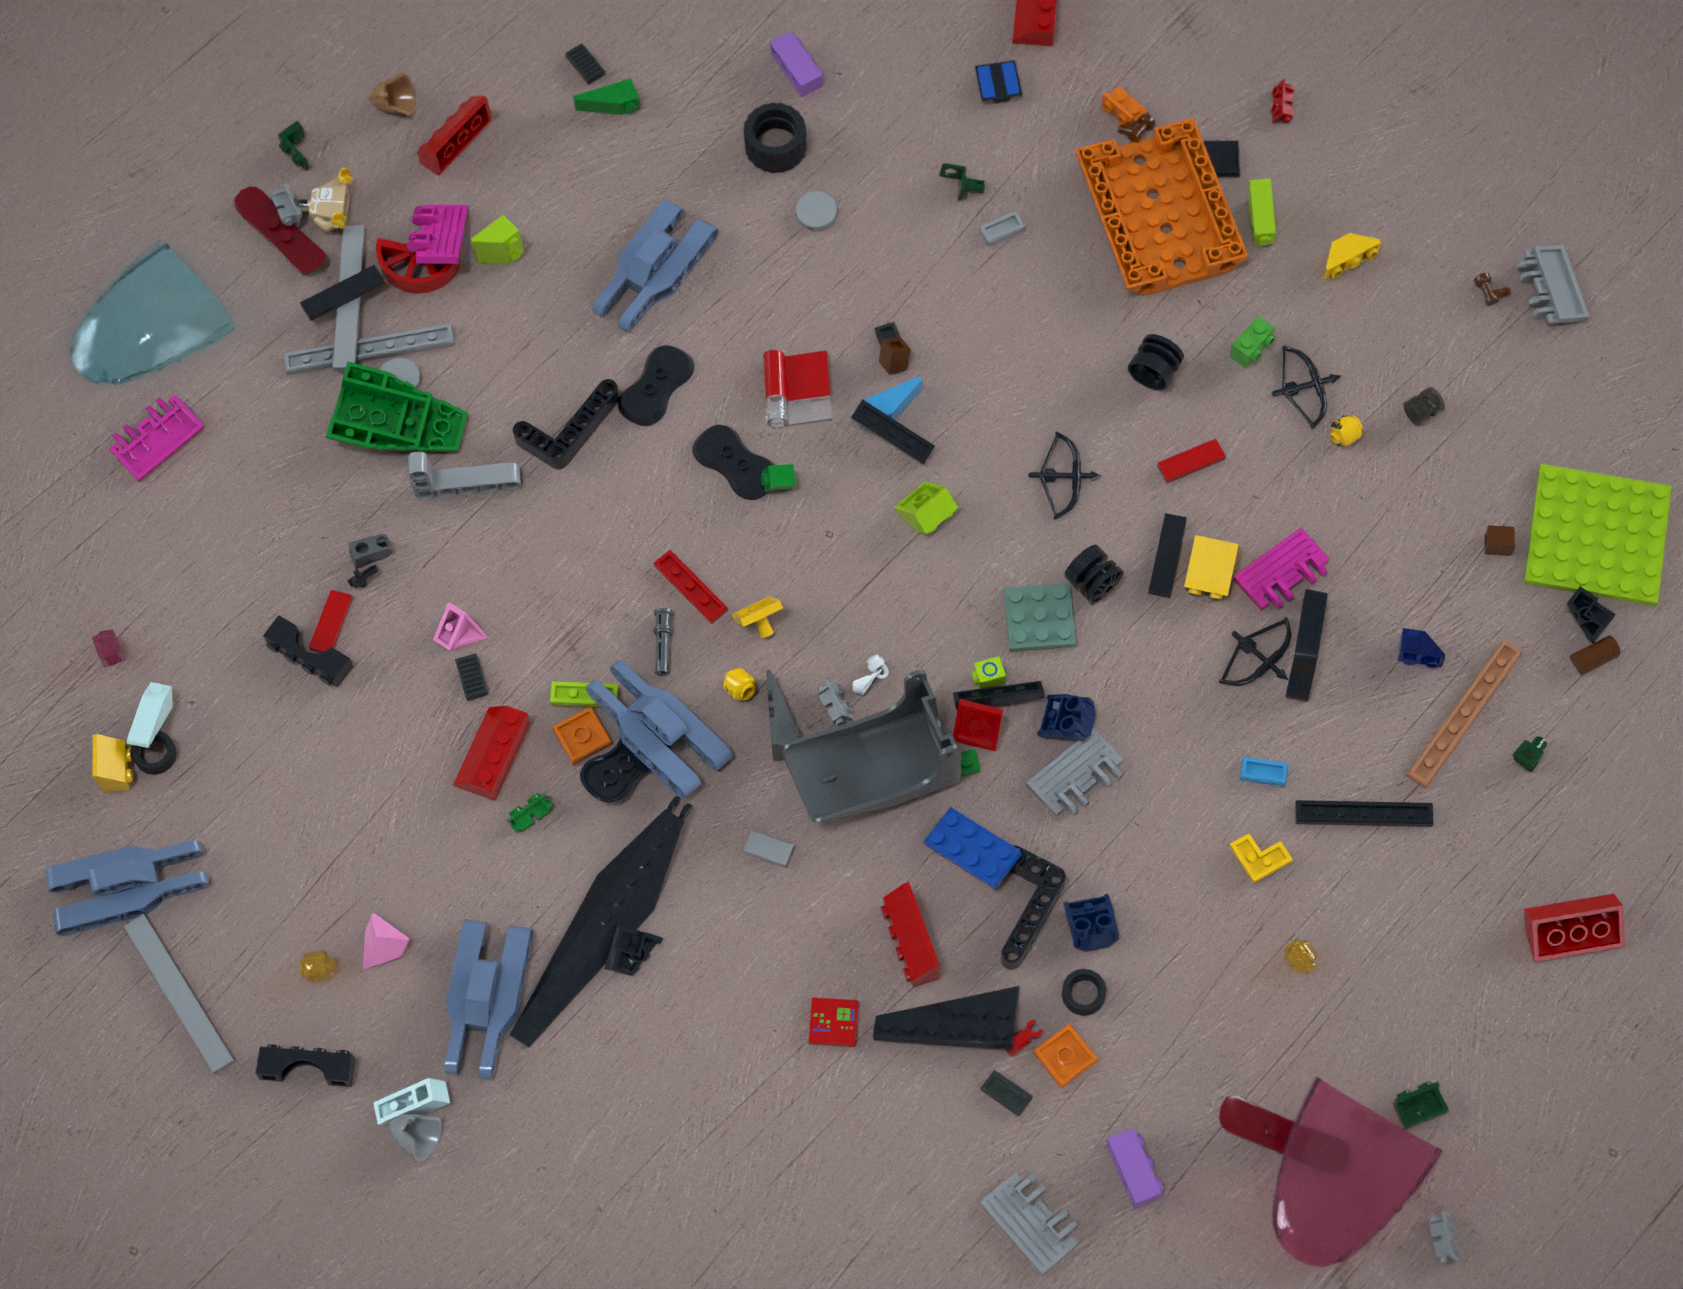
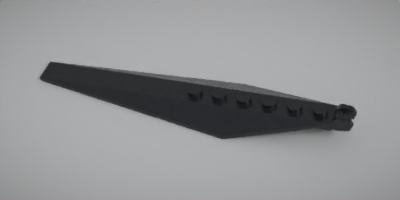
(620, 895)

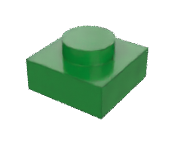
(969, 763)

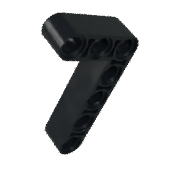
(571, 430)
(1307, 645)
(1034, 906)

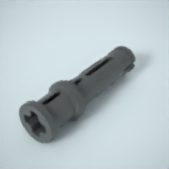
(663, 632)

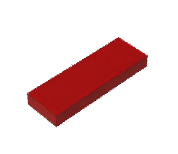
(1191, 460)
(330, 621)

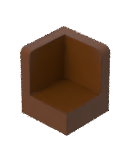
(894, 355)
(1499, 540)

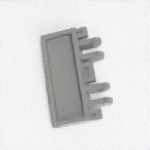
(1556, 280)
(1073, 773)
(1027, 1224)

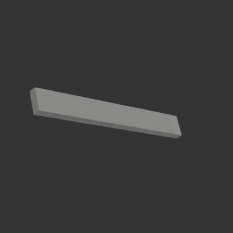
(348, 314)
(372, 348)
(179, 994)

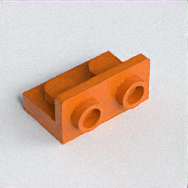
(1123, 107)

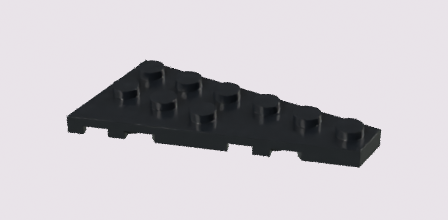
(969, 1021)

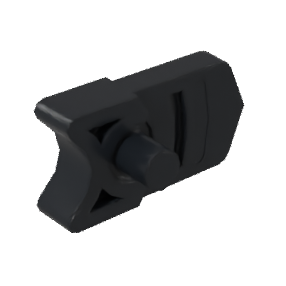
(360, 578)

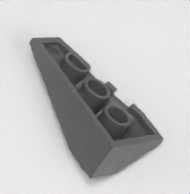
(781, 722)

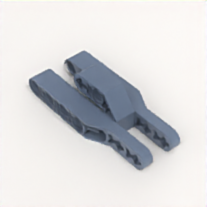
(644, 257)
(668, 720)
(117, 872)
(473, 991)

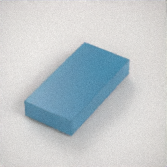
(1263, 771)

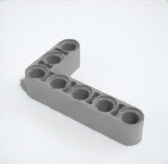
(460, 481)

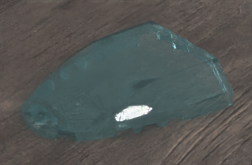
(147, 319)

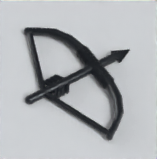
(1293, 388)
(1076, 475)
(1250, 647)

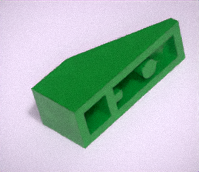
(610, 99)

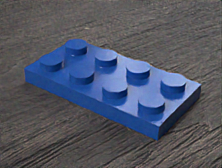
(972, 848)

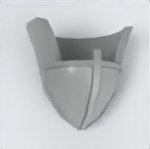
(416, 1134)

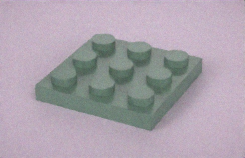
(1039, 617)

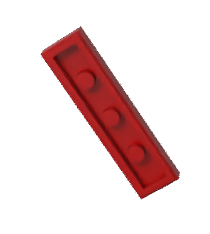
(690, 586)

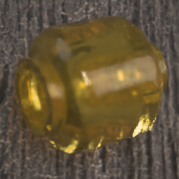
(1300, 955)
(316, 966)

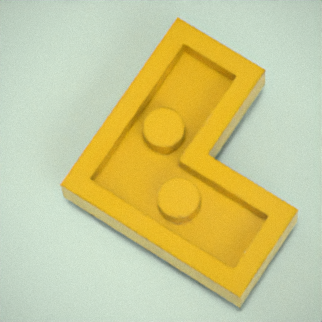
(1258, 863)

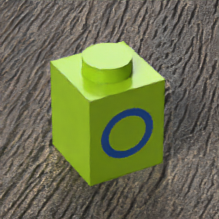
(989, 673)

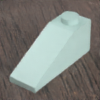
(151, 714)
(415, 1099)

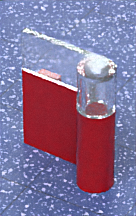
(796, 388)

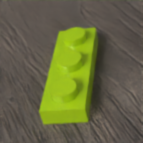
(575, 694)

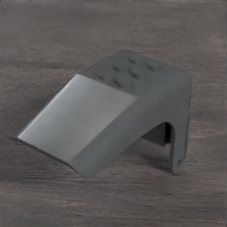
(876, 758)

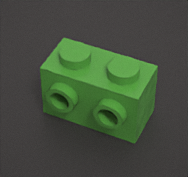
(1252, 342)

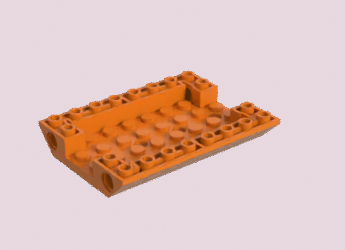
(1187, 203)

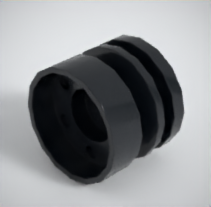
(1155, 362)
(1093, 573)

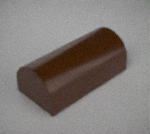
(1595, 655)

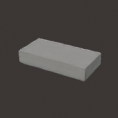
(1002, 228)
(768, 849)

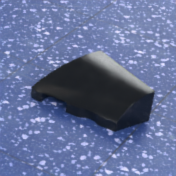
(1589, 613)
(630, 949)

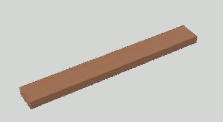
(1464, 714)

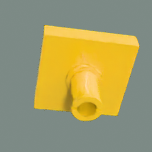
(758, 613)

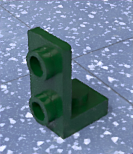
(288, 138)

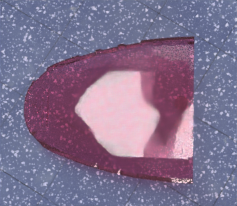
(1343, 1176)

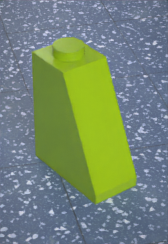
(1261, 212)

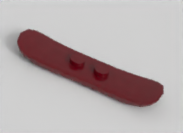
(287, 240)
(1254, 1123)

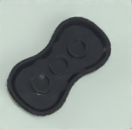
(649, 396)
(724, 451)
(613, 773)

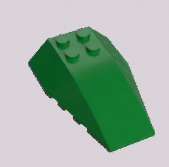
(391, 414)

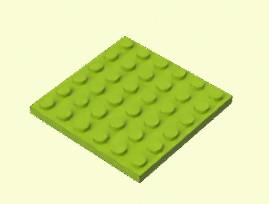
(1598, 534)

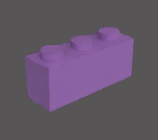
(796, 63)
(1134, 1168)

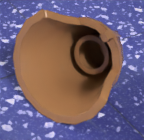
(395, 95)

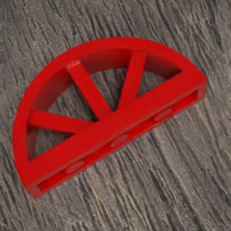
(398, 252)

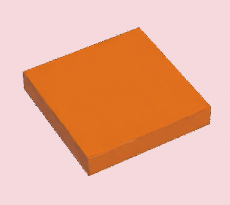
(582, 735)
(1065, 1056)

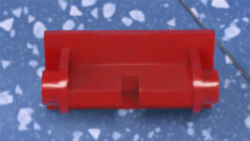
(1281, 95)

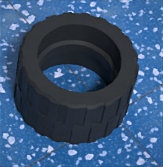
(775, 117)

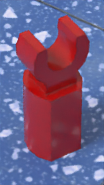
(1023, 1038)

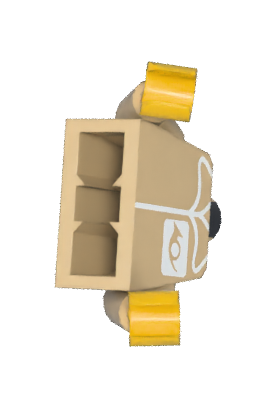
(329, 203)

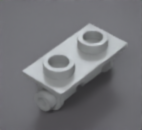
(290, 213)
(831, 694)
(1444, 1228)

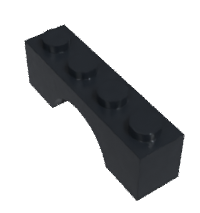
(329, 665)
(277, 1062)

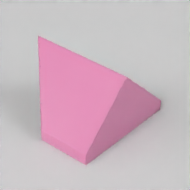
(457, 629)
(382, 942)

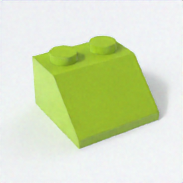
(498, 243)
(926, 507)

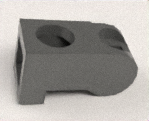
(369, 549)

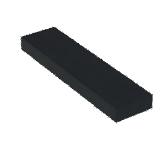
(342, 293)
(892, 432)
(1167, 555)
(1001, 694)

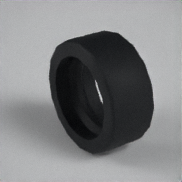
(160, 766)
(1083, 974)

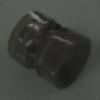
(1423, 406)

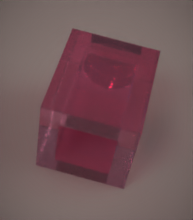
(108, 648)

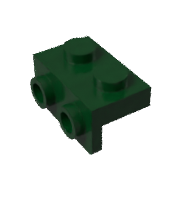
(1420, 1105)

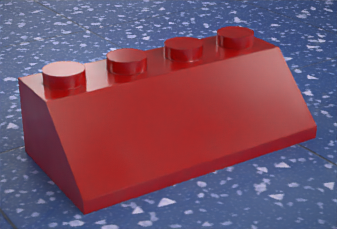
(1034, 22)
(455, 134)
(492, 751)
(1575, 927)
(911, 936)

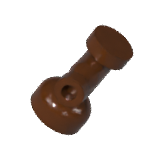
(1145, 122)
(1483, 281)

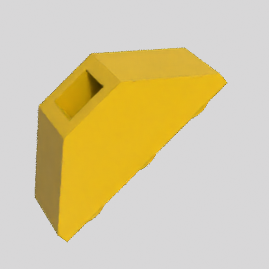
(1349, 253)

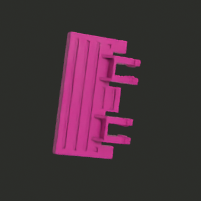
(440, 233)
(156, 439)
(1281, 568)

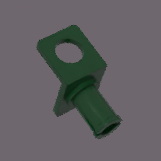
(964, 182)
(1529, 753)

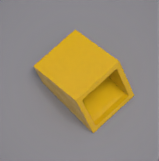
(1211, 566)

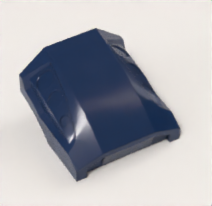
(1068, 717)
(1092, 923)

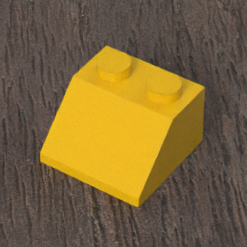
(111, 764)

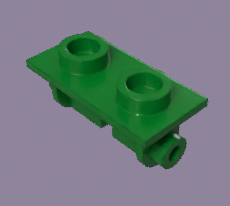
(521, 816)

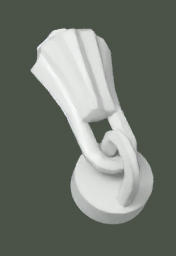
(862, 684)

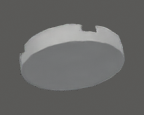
(816, 210)
(404, 370)

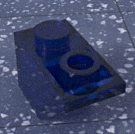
(1419, 648)

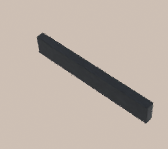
(1364, 813)

